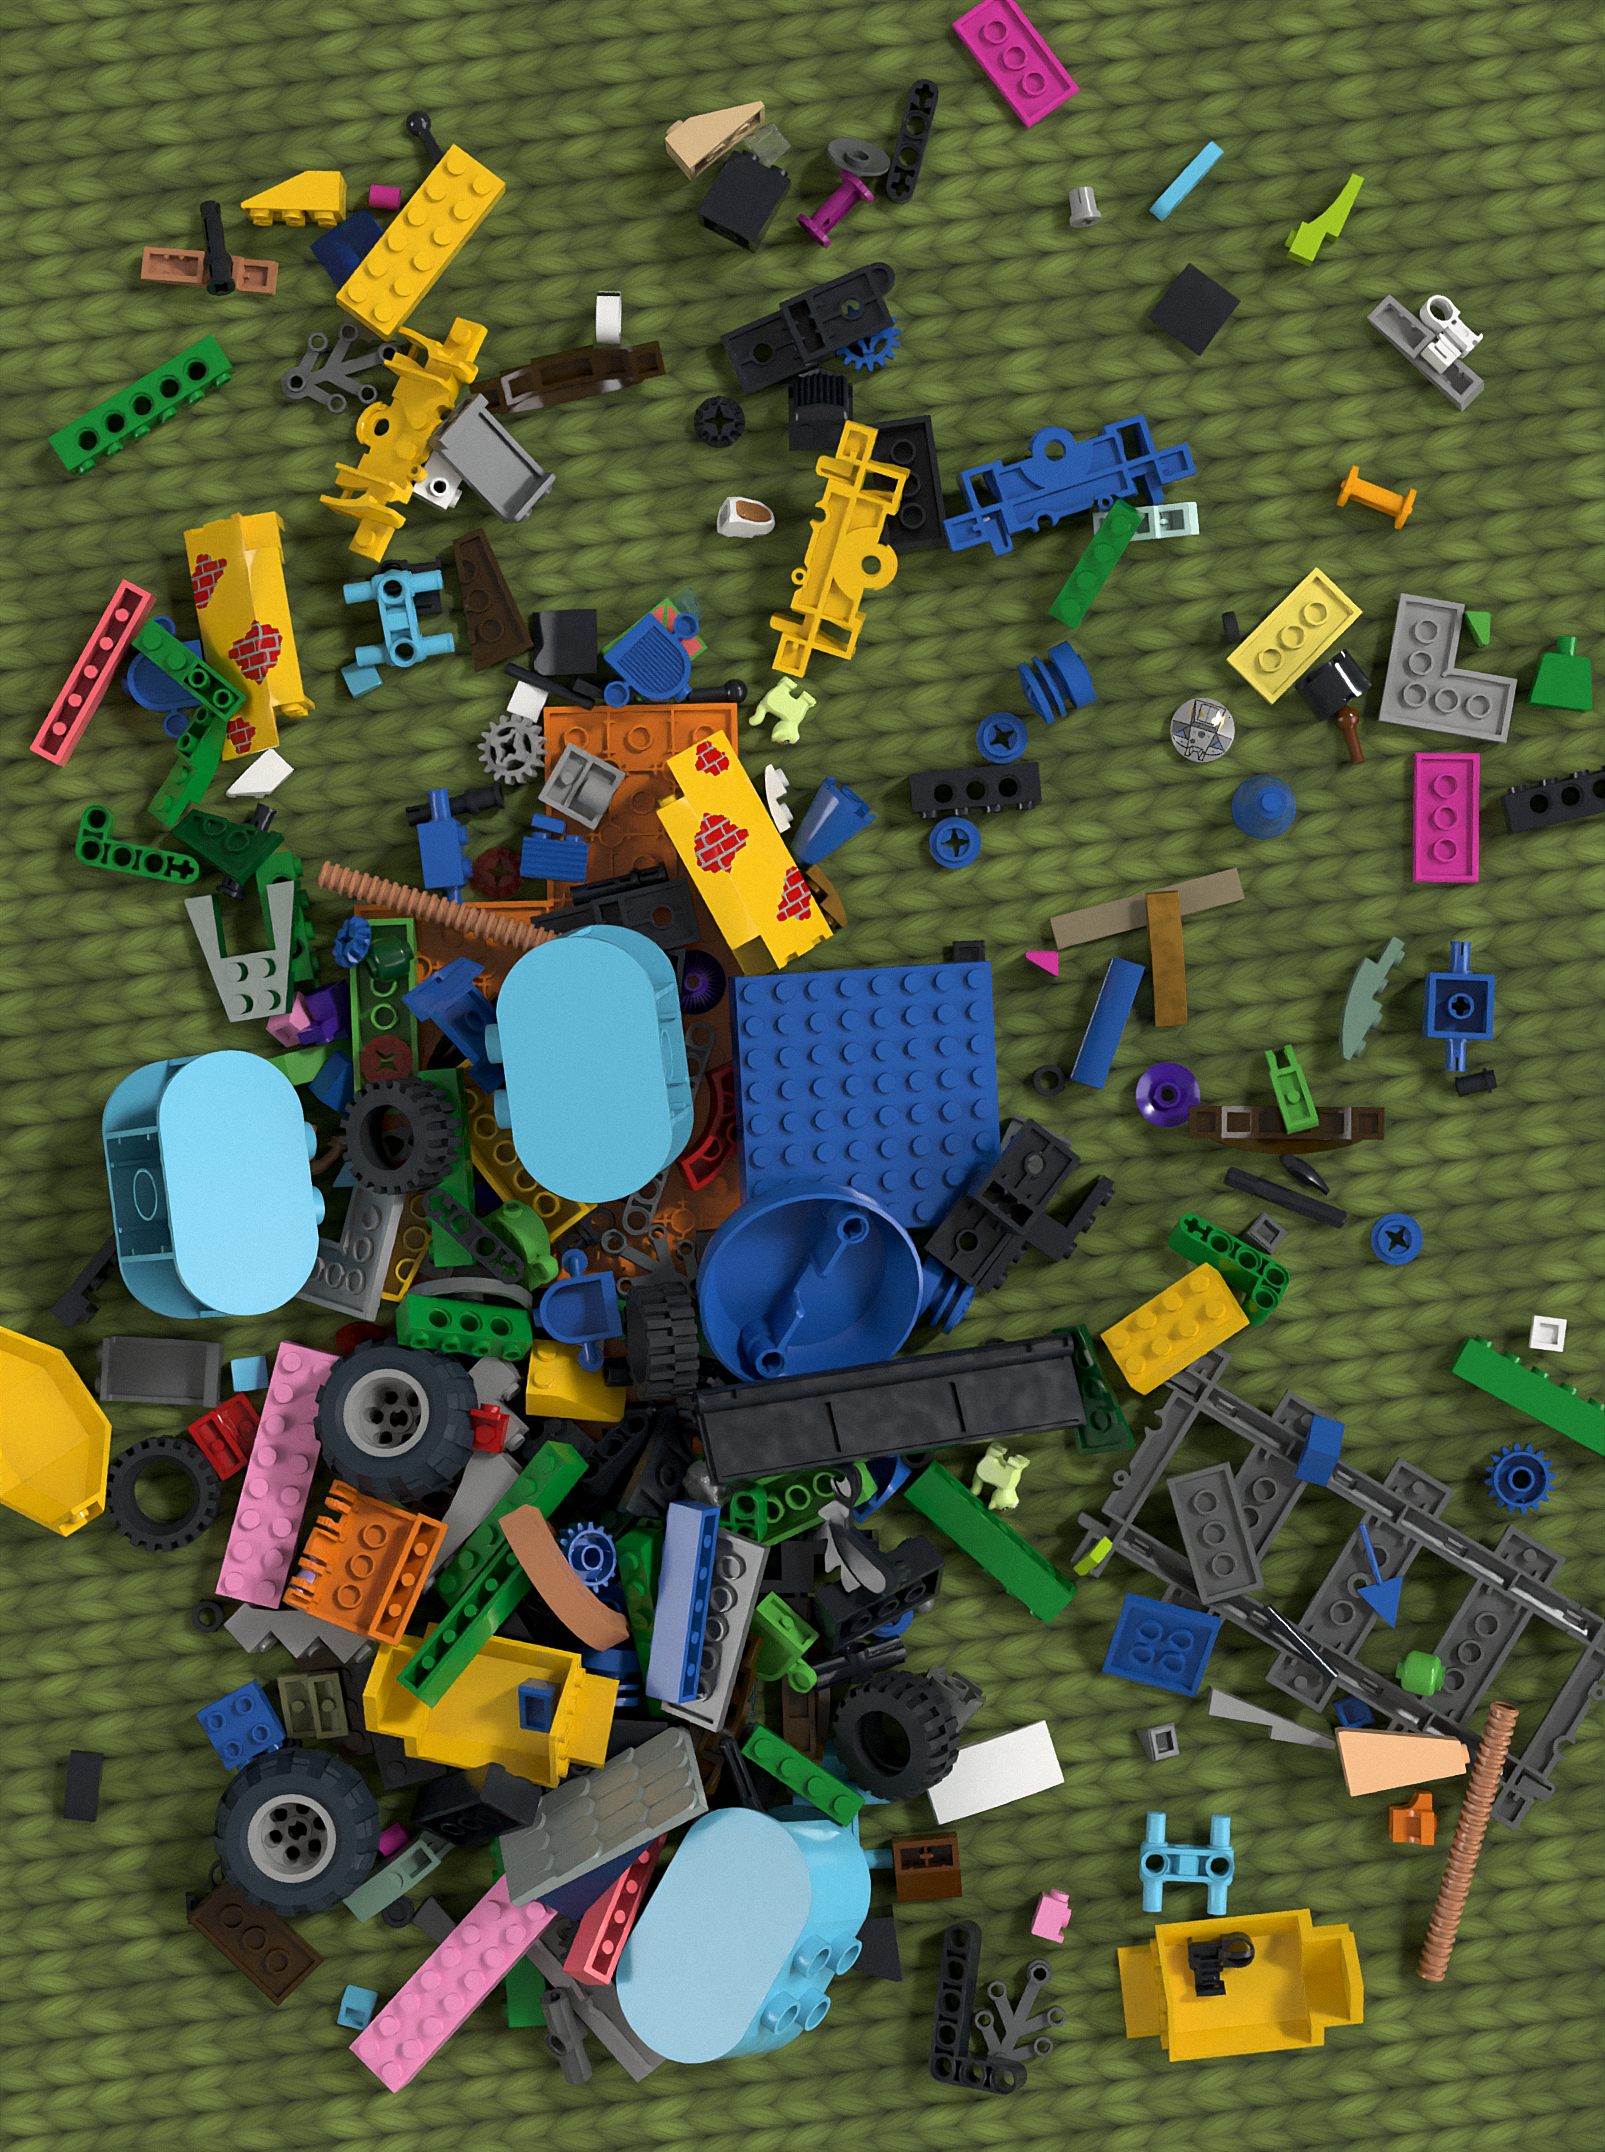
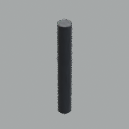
(549, 686)
(1300, 1642)

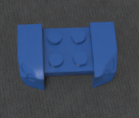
(461, 1014)

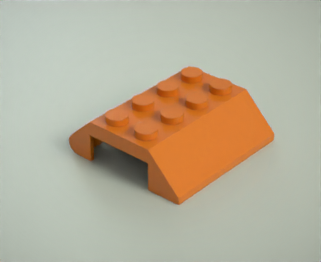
(366, 1566)

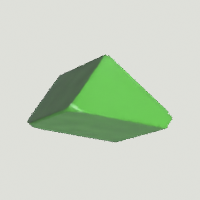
(1479, 626)

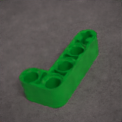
(139, 854)
(1237, 1262)
(739, 1516)

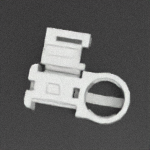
(1455, 336)

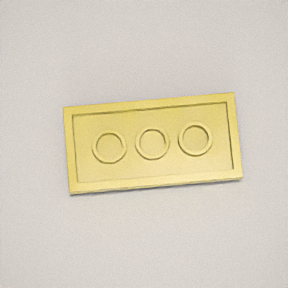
(1294, 636)

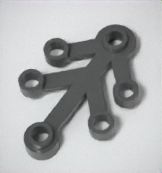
(334, 371)
(660, 1271)
(1017, 2023)

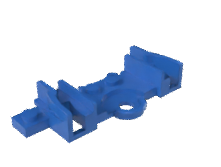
(1063, 487)

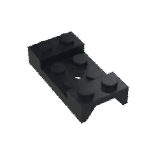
(78, 1302)

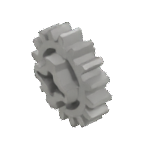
(520, 739)

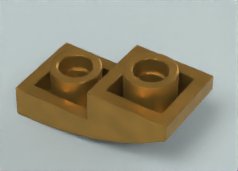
(831, 906)

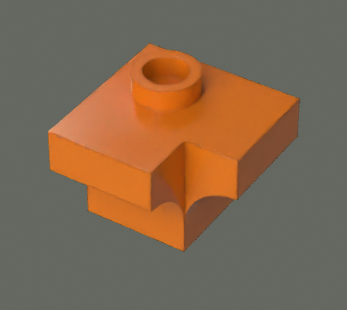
(1414, 1820)

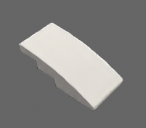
(996, 1772)

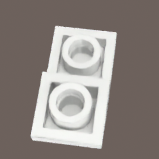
(775, 783)

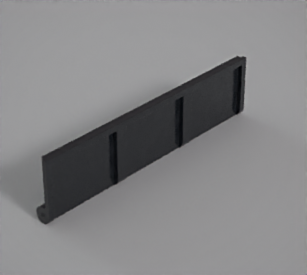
(888, 1408)

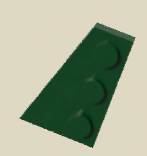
(226, 845)

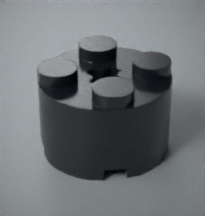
(1332, 685)

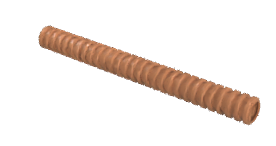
(432, 907)
(1467, 1841)

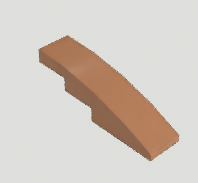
(187, 269)

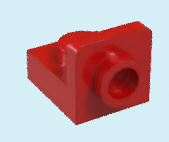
(489, 1428)

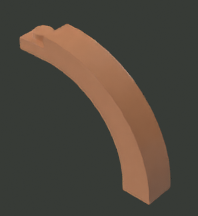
(559, 1583)

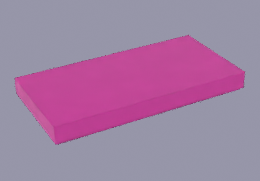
(1015, 59)
(1446, 817)

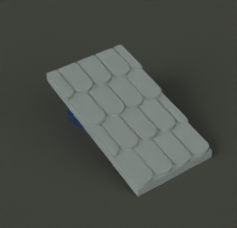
(602, 1823)

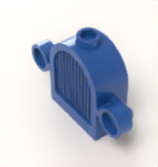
(652, 662)
(158, 690)
(581, 1310)

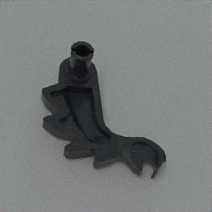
(859, 1559)

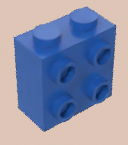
(242, 1725)

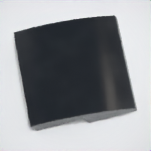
(1194, 309)
(565, 642)

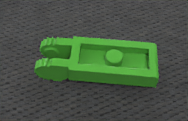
(1291, 1092)

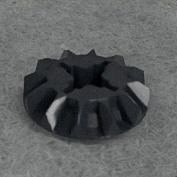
(731, 431)

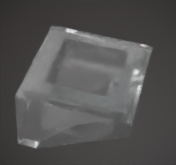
(767, 143)

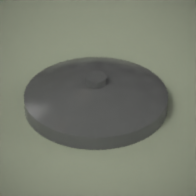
(476, 1290)

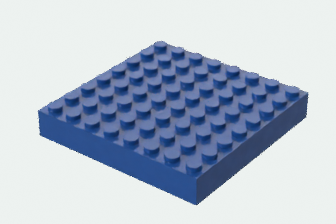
(867, 1081)

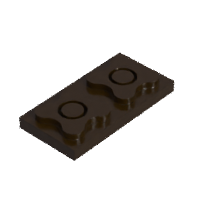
(255, 1941)

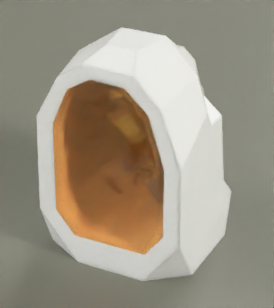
(744, 518)

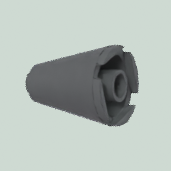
(960, 1691)

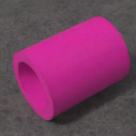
(385, 197)
(393, 1838)

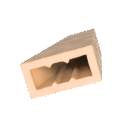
(1395, 1759)

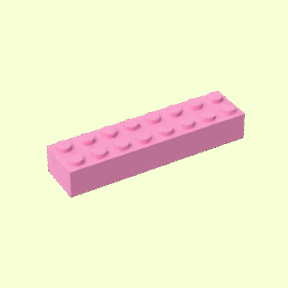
(277, 1480)
(451, 1985)

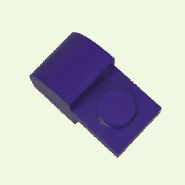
(331, 1014)

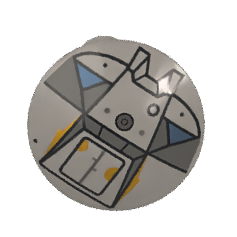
(1202, 730)

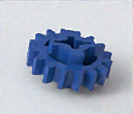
(869, 358)

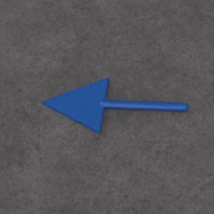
(1384, 1594)

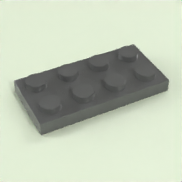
(1215, 1533)

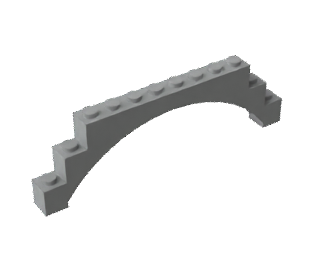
(481, 1488)

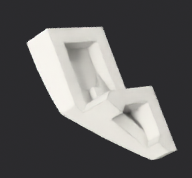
(261, 776)

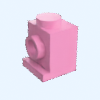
(1051, 1915)

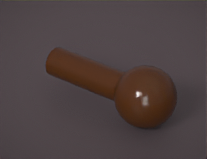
(1347, 720)

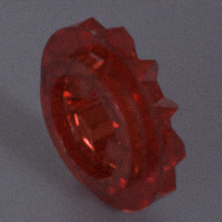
(486, 882)
(386, 1044)
(357, 1333)

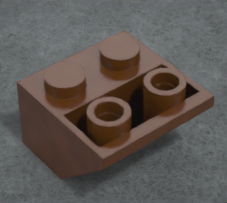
(927, 1866)

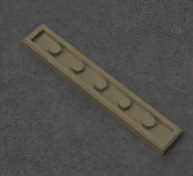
(1131, 911)

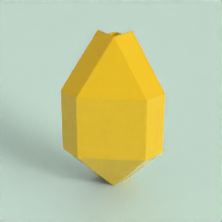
(49, 1437)

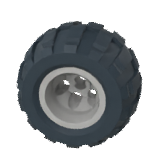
(438, 1424)
(263, 1866)

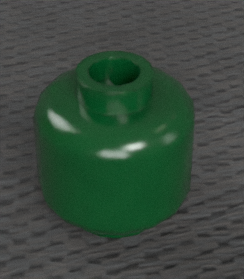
(388, 959)

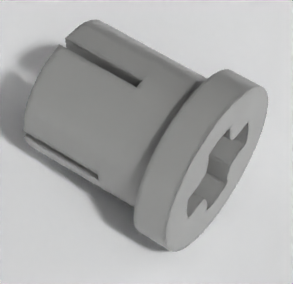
(1083, 208)

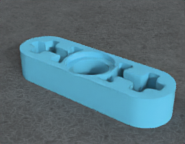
(1186, 181)

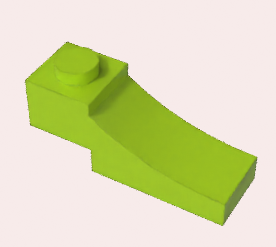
(1308, 238)

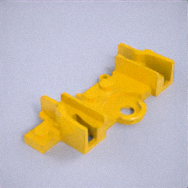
(413, 417)
(836, 553)

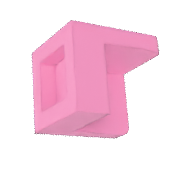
(287, 1026)

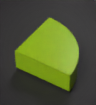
(1093, 1556)

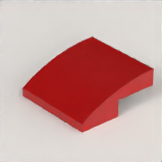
(228, 1434)

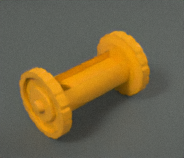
(1376, 497)

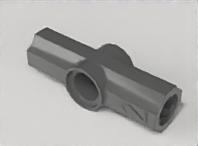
(566, 2035)

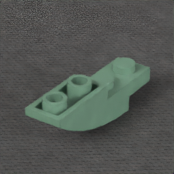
(1359, 1008)
(397, 1874)

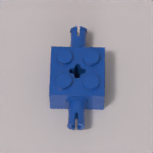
(443, 849)
(1472, 990)

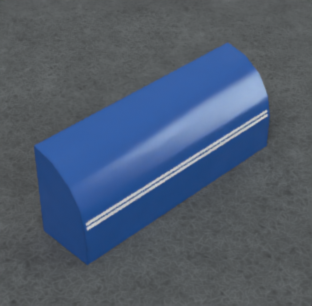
(1106, 1023)

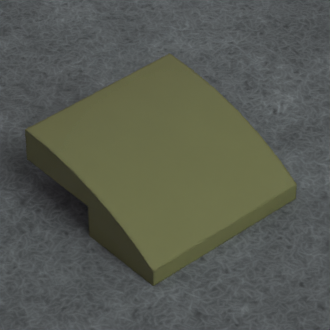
(313, 1704)

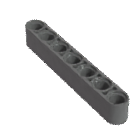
(649, 1206)

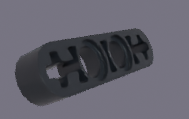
(910, 141)
(475, 1232)

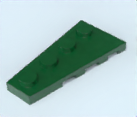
(1106, 1424)

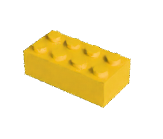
(1175, 1328)

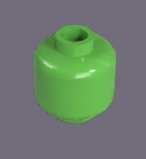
(1421, 1673)

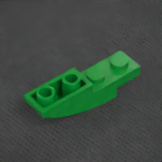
(189, 670)
(199, 755)

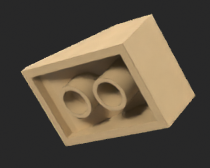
(709, 136)

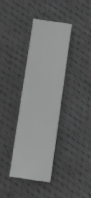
(1411, 338)
(1280, 1728)

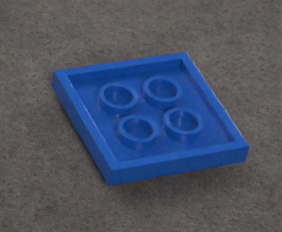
(1161, 1644)

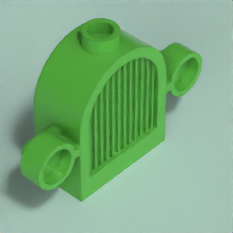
(527, 1237)
(784, 1643)

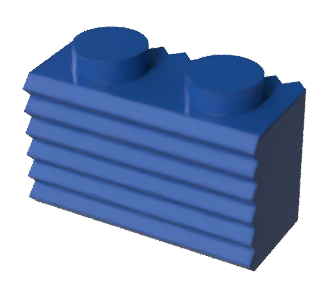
(554, 858)

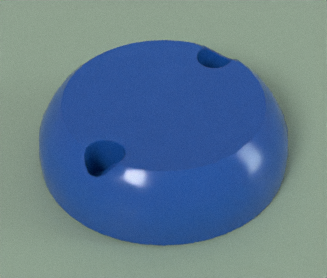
(808, 1282)

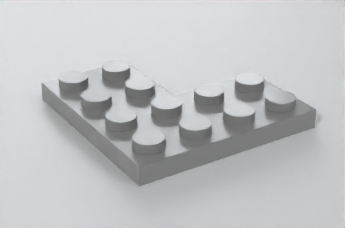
(1425, 687)
(353, 1271)

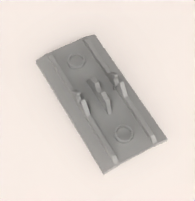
(594, 2003)

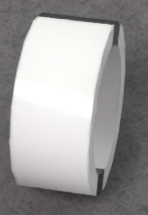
(608, 317)

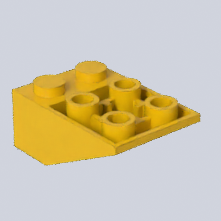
(302, 199)

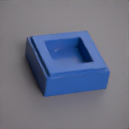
(549, 824)
(1353, 1712)

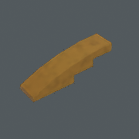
(1166, 958)

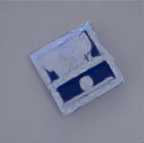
(347, 246)

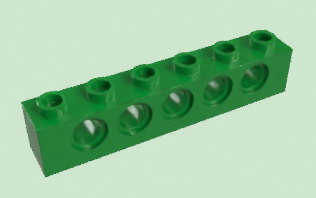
(96, 422)

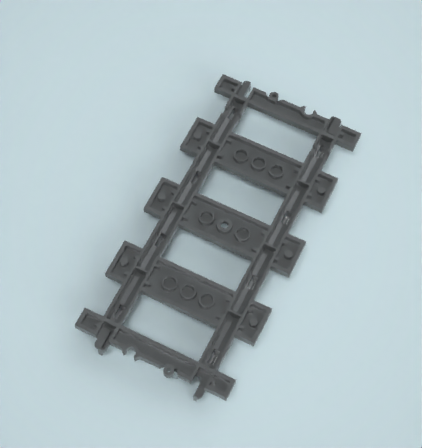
(1399, 1519)

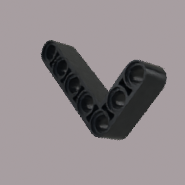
(961, 2021)

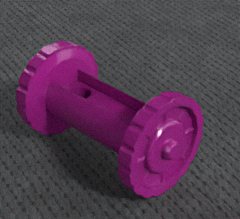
(835, 208)

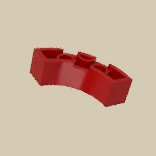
(719, 1138)

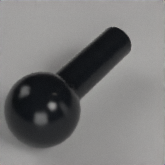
(419, 125)
(733, 692)

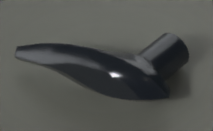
(1303, 1172)

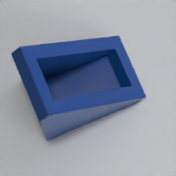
(335, 1082)
(1320, 1451)
(538, 1704)

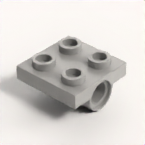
(582, 786)

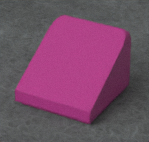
(1045, 960)

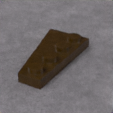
(491, 612)
(359, 1740)

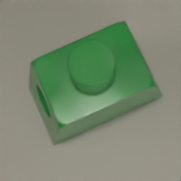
(1562, 679)

